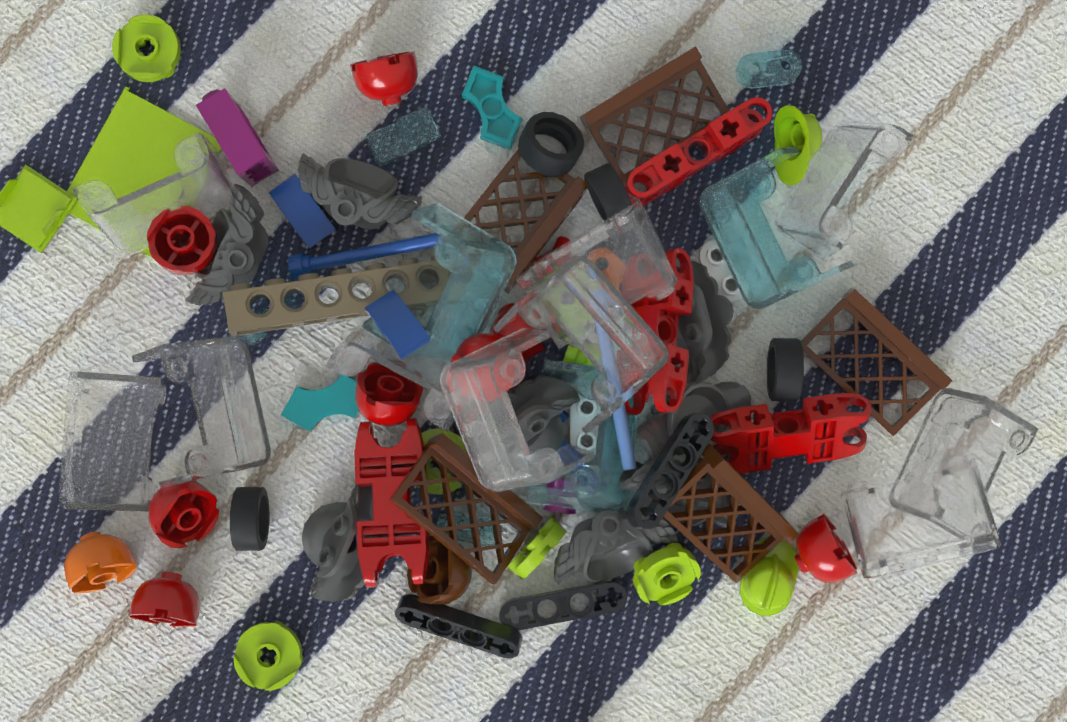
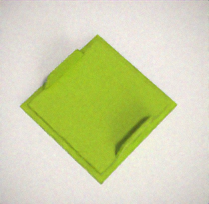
(34, 208)

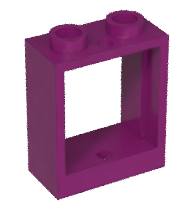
(236, 136)

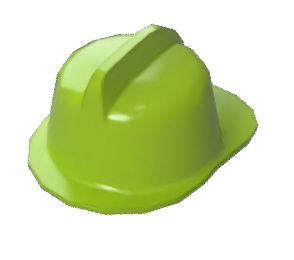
(800, 131)
(771, 581)

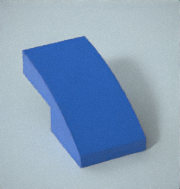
(302, 211)
(397, 324)

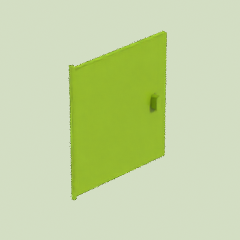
(133, 149)

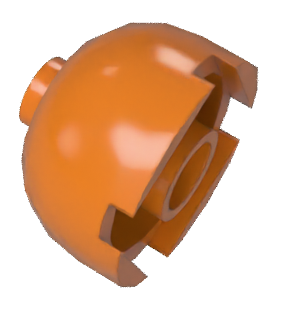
(96, 561)

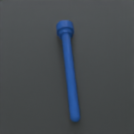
(305, 264)

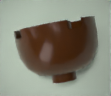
(445, 578)

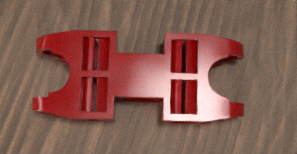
(717, 141)
(663, 320)
(792, 432)
(384, 471)

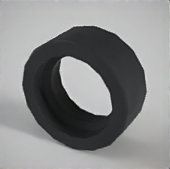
(559, 128)
(607, 191)
(785, 369)
(249, 518)

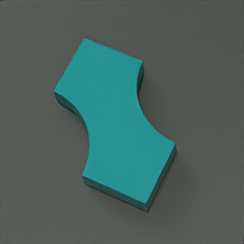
(498, 121)
(311, 406)

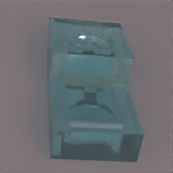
(402, 137)

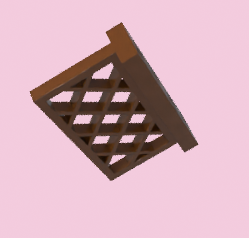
(644, 89)
(544, 225)
(894, 341)
(752, 502)
(504, 503)

